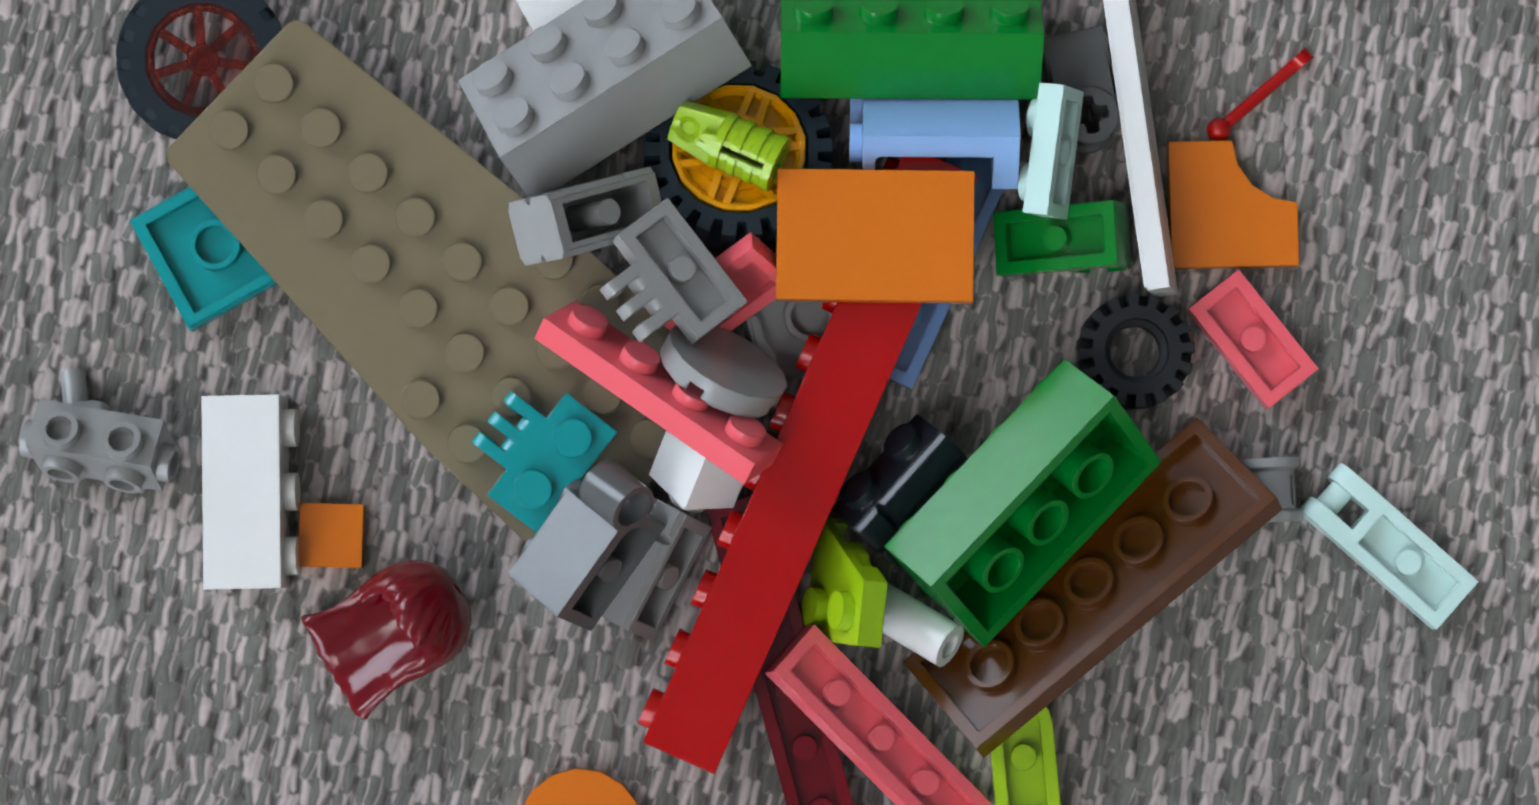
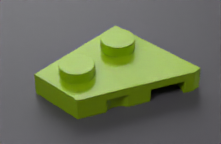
(844, 590)

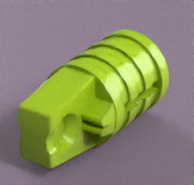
(730, 143)

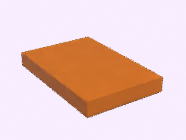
(875, 236)

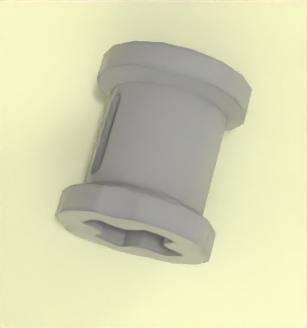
(1279, 478)

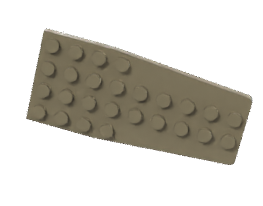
(400, 254)

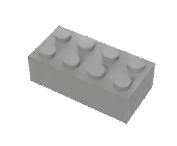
(598, 83)

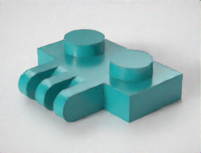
(542, 455)

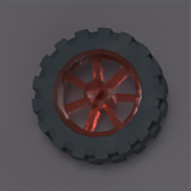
(137, 54)

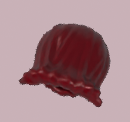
(391, 631)

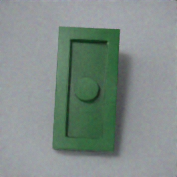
(1089, 239)

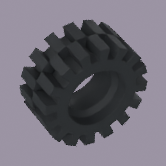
(1164, 326)

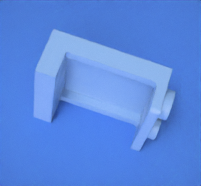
(938, 130)

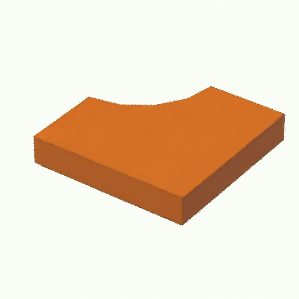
(1221, 216)

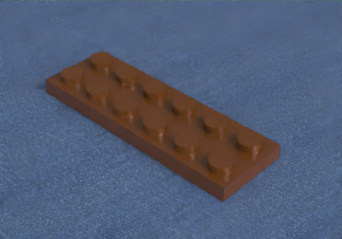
(1128, 571)

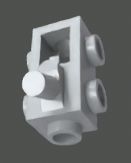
(90, 441)

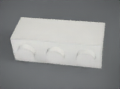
(248, 491)

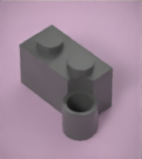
(589, 544)

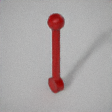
(1220, 128)

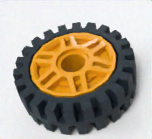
(723, 206)

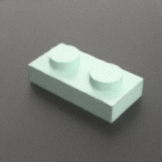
(1054, 129)

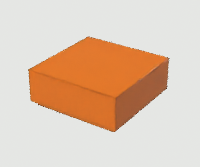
(331, 535)

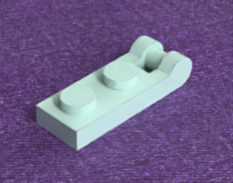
(1390, 548)

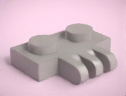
(671, 277)

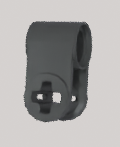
(1084, 63)

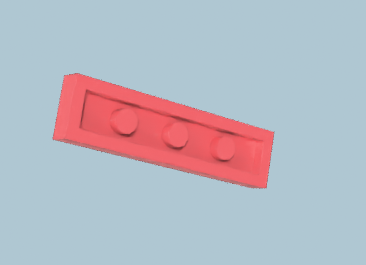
(639, 378)
(867, 725)

